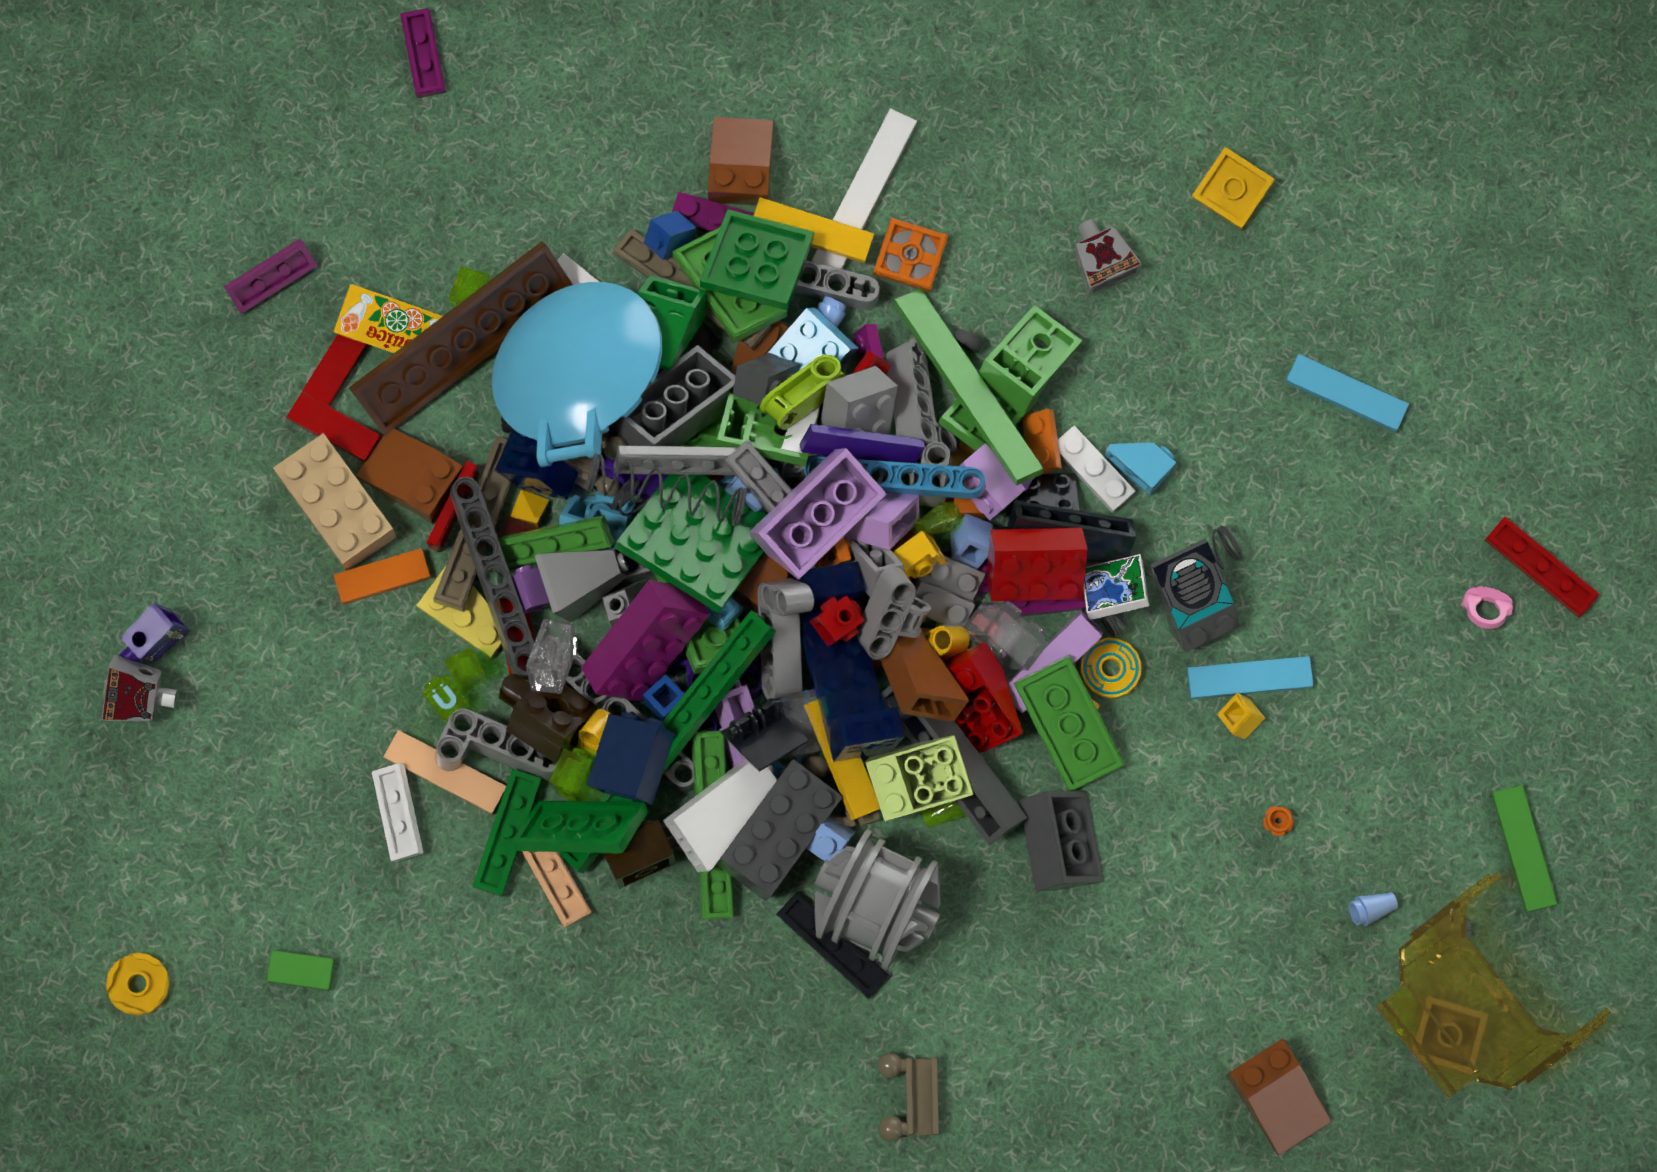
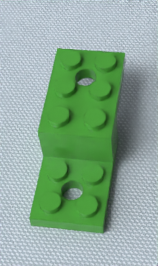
(1017, 372)
(744, 422)

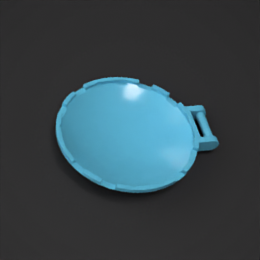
(576, 367)

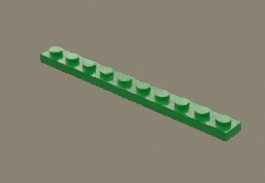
(701, 699)

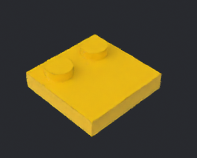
(1233, 188)

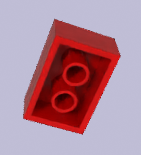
(1036, 564)

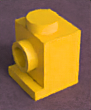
(920, 555)

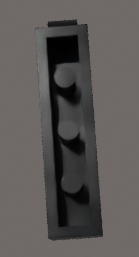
(1105, 535)

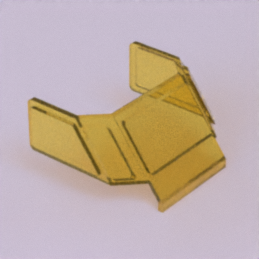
(1462, 1014)

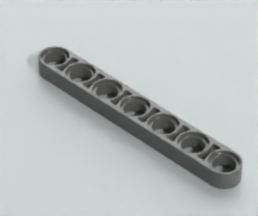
(493, 562)

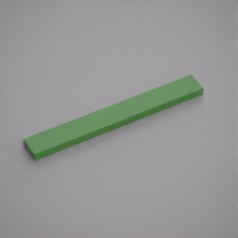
(968, 387)

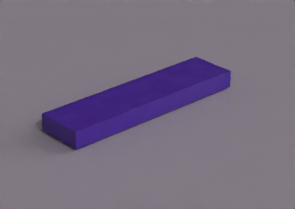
(861, 444)

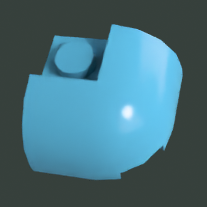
(598, 505)

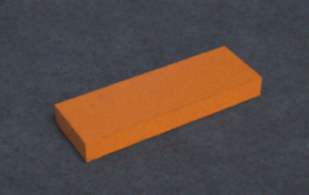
(382, 576)

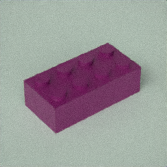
(644, 641)

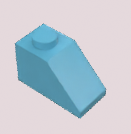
(1142, 463)

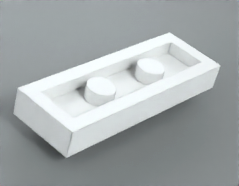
(1094, 469)
(397, 812)

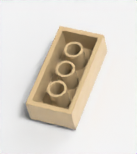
(334, 502)

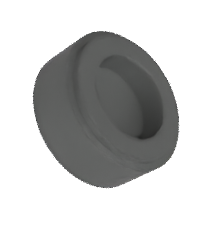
(968, 340)

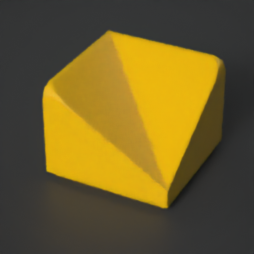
(1241, 716)

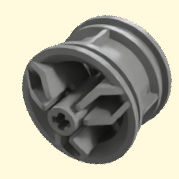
(877, 899)

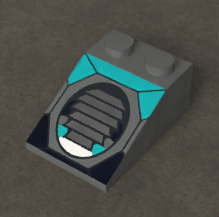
(1194, 596)

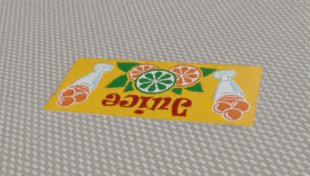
(381, 319)

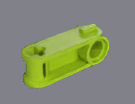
(801, 391)

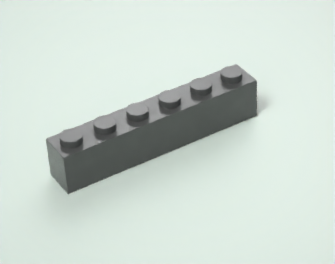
(991, 806)

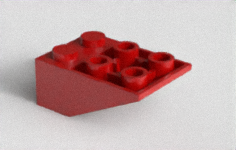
(990, 713)

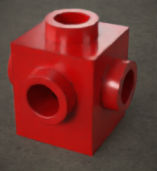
(838, 620)

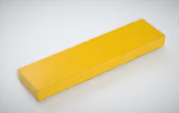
(828, 234)
(848, 774)

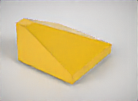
(530, 508)

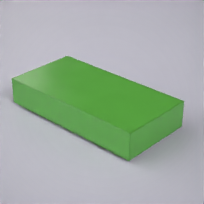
(300, 970)

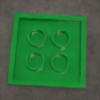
(757, 259)

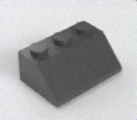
(1061, 840)

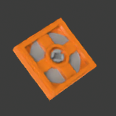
(910, 255)

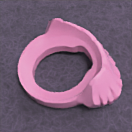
(1476, 595)

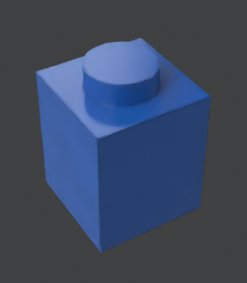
(668, 234)
(662, 697)

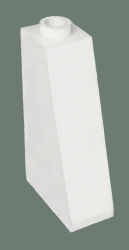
(718, 813)

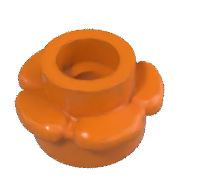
(1281, 813)

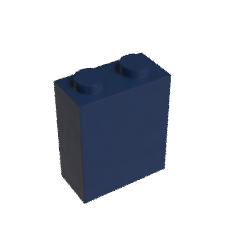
(631, 757)

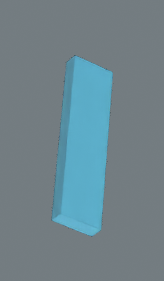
(1347, 393)
(1250, 677)

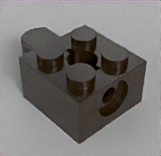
(544, 718)
(644, 855)

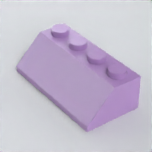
(817, 513)

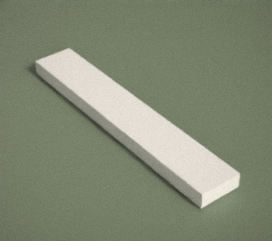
(871, 178)

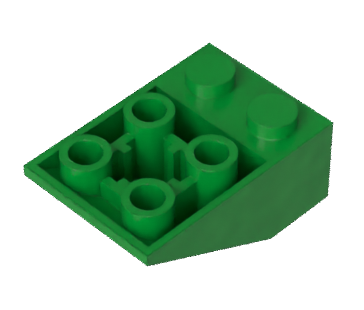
(679, 314)

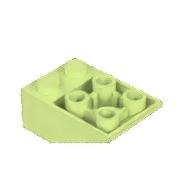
(918, 777)

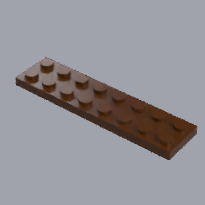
(457, 340)

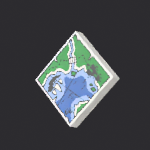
(1115, 587)

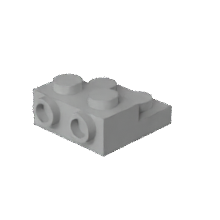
(949, 592)

